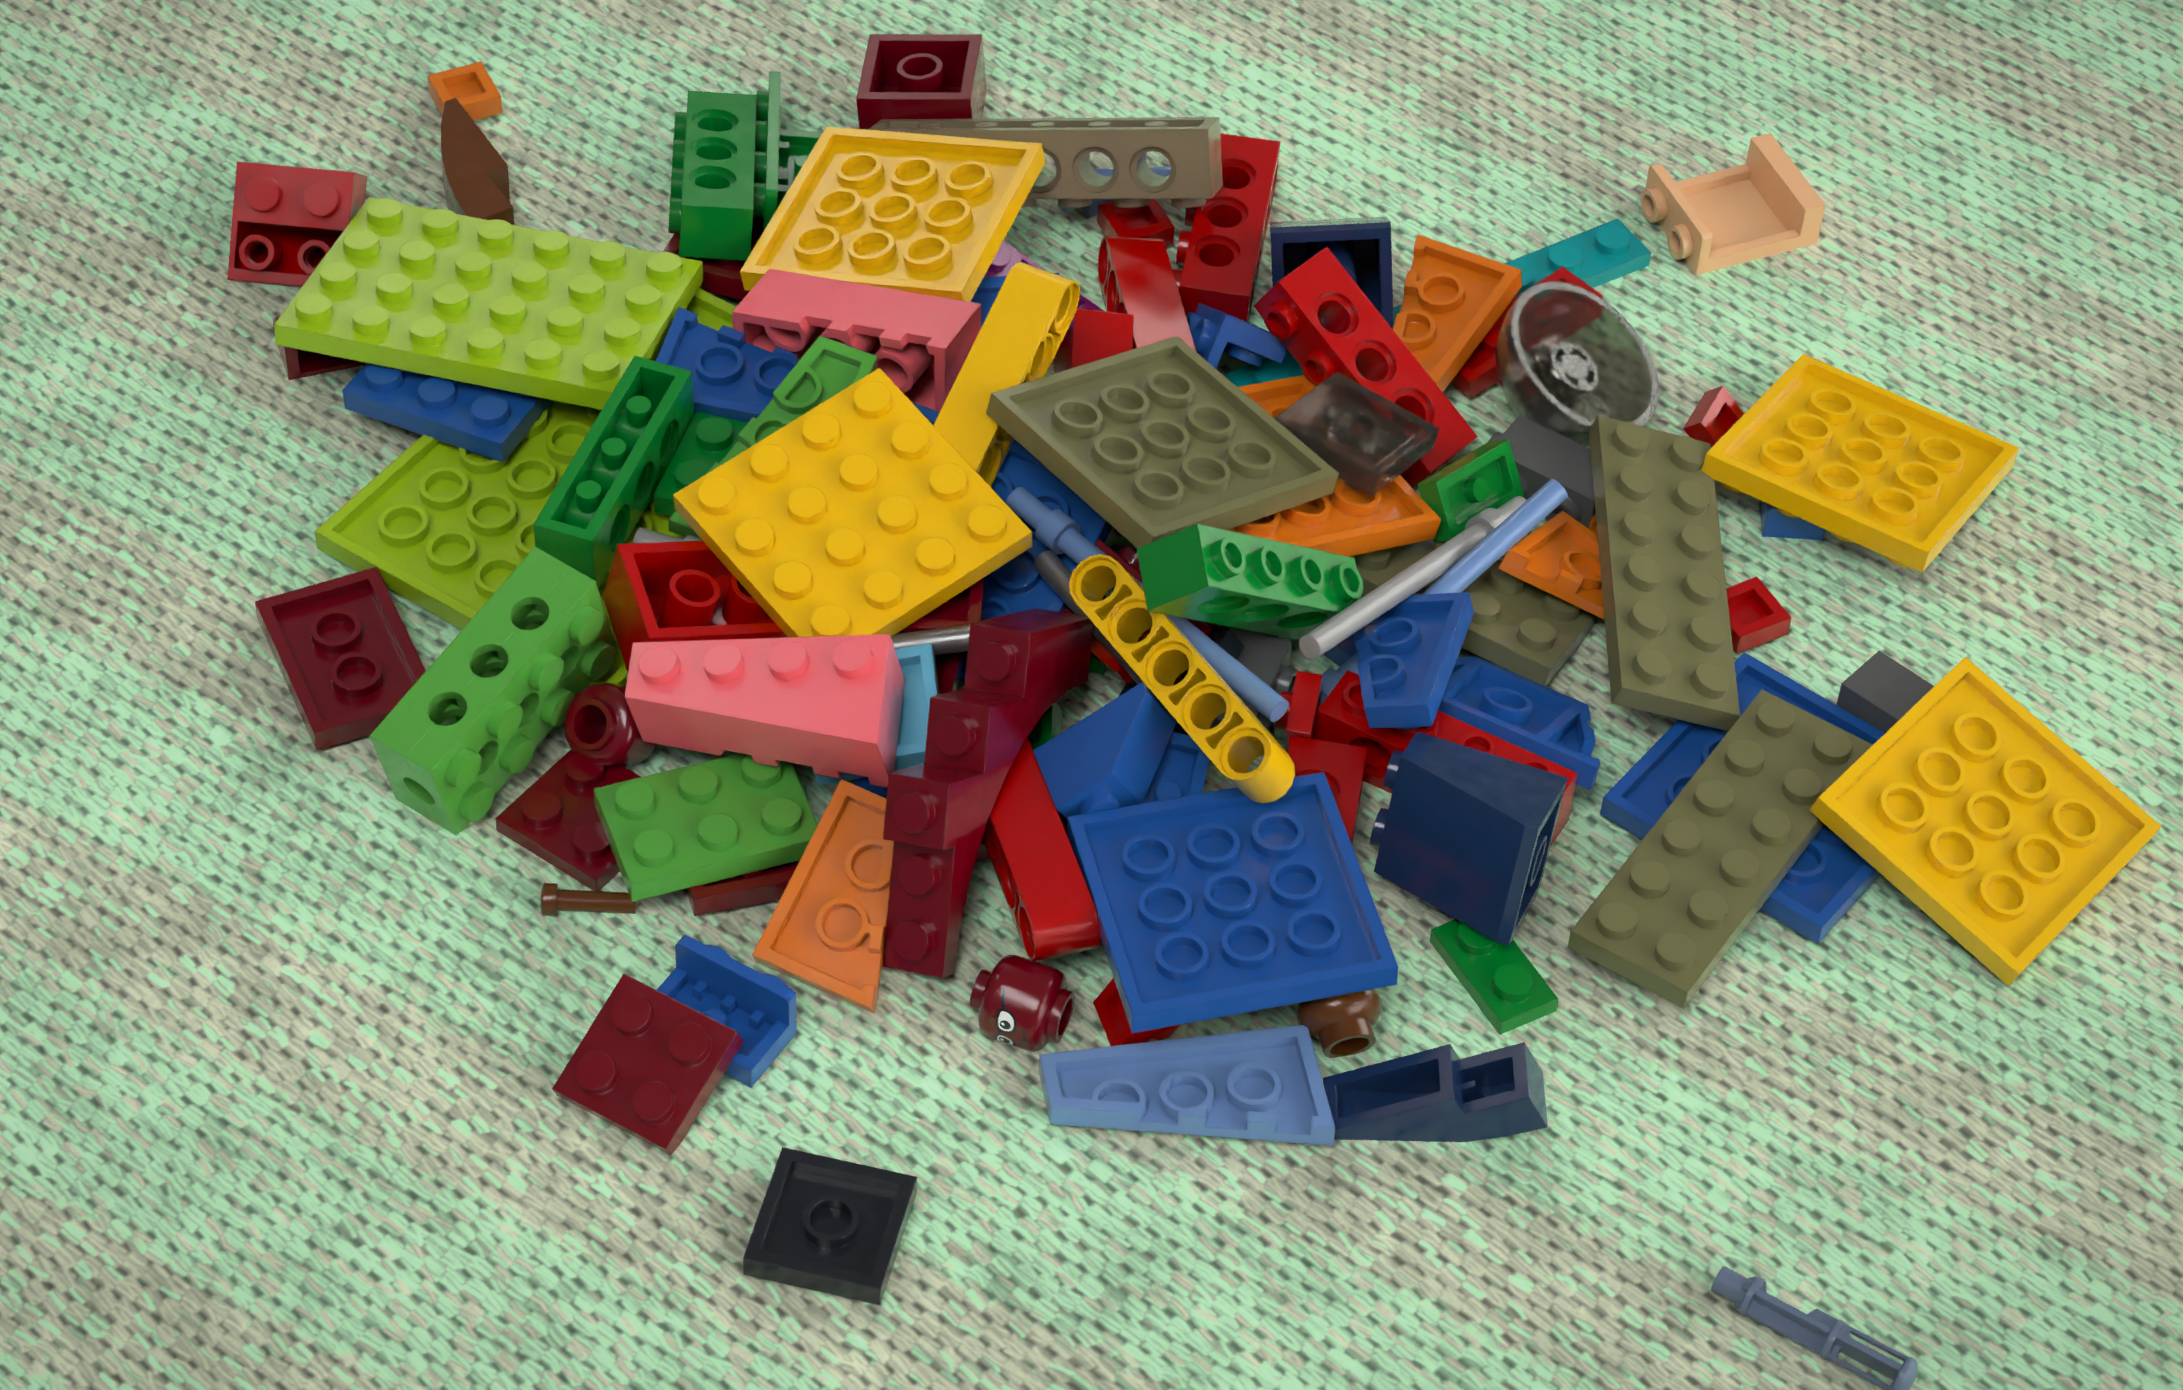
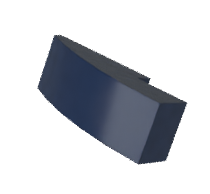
(1440, 1097)

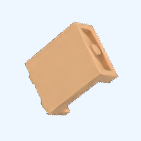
(1735, 210)

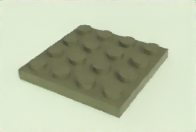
(1161, 442)

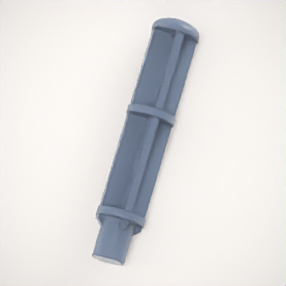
(1814, 1330)

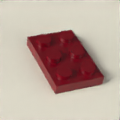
(341, 654)

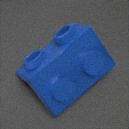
(739, 998)

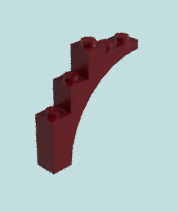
(973, 735)

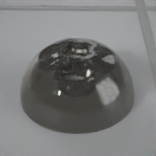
(1571, 359)

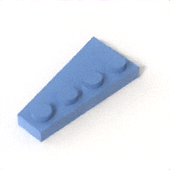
(1209, 1085)

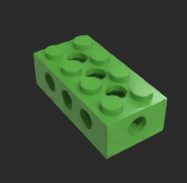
(495, 692)

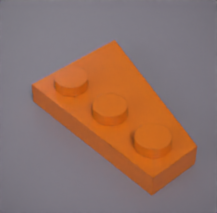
(1451, 305)
(1561, 561)
(836, 903)

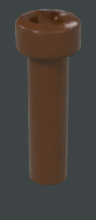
(584, 901)

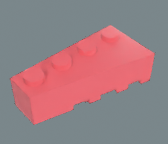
(914, 335)
(774, 698)

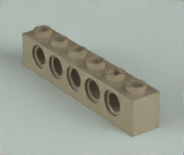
(1187, 143)

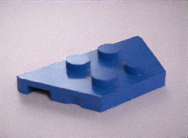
(1523, 715)

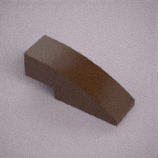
(472, 168)

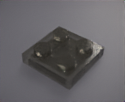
(1358, 432)

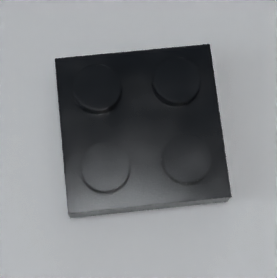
(830, 1226)

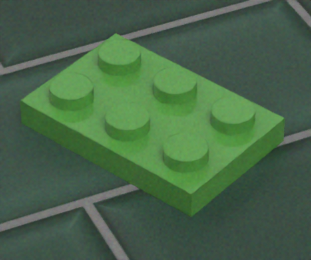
(704, 823)

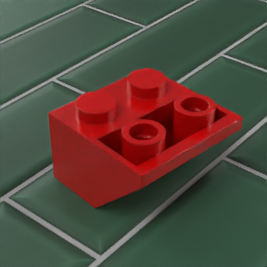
(288, 220)

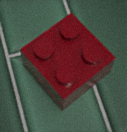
(922, 78)

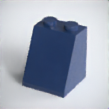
(1357, 243)
(1467, 832)

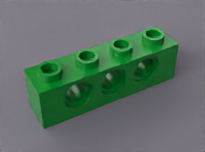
(714, 175)
(617, 467)
(1246, 581)

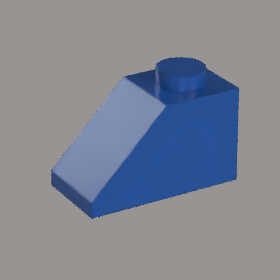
(1107, 755)

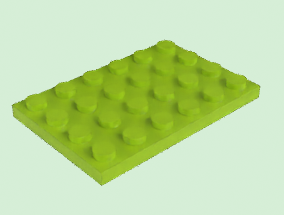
(488, 302)

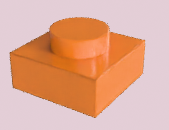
(470, 86)

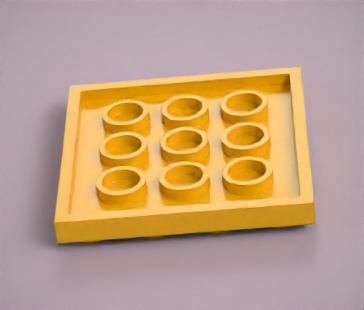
(898, 211)
(1860, 462)
(853, 517)
(1985, 820)

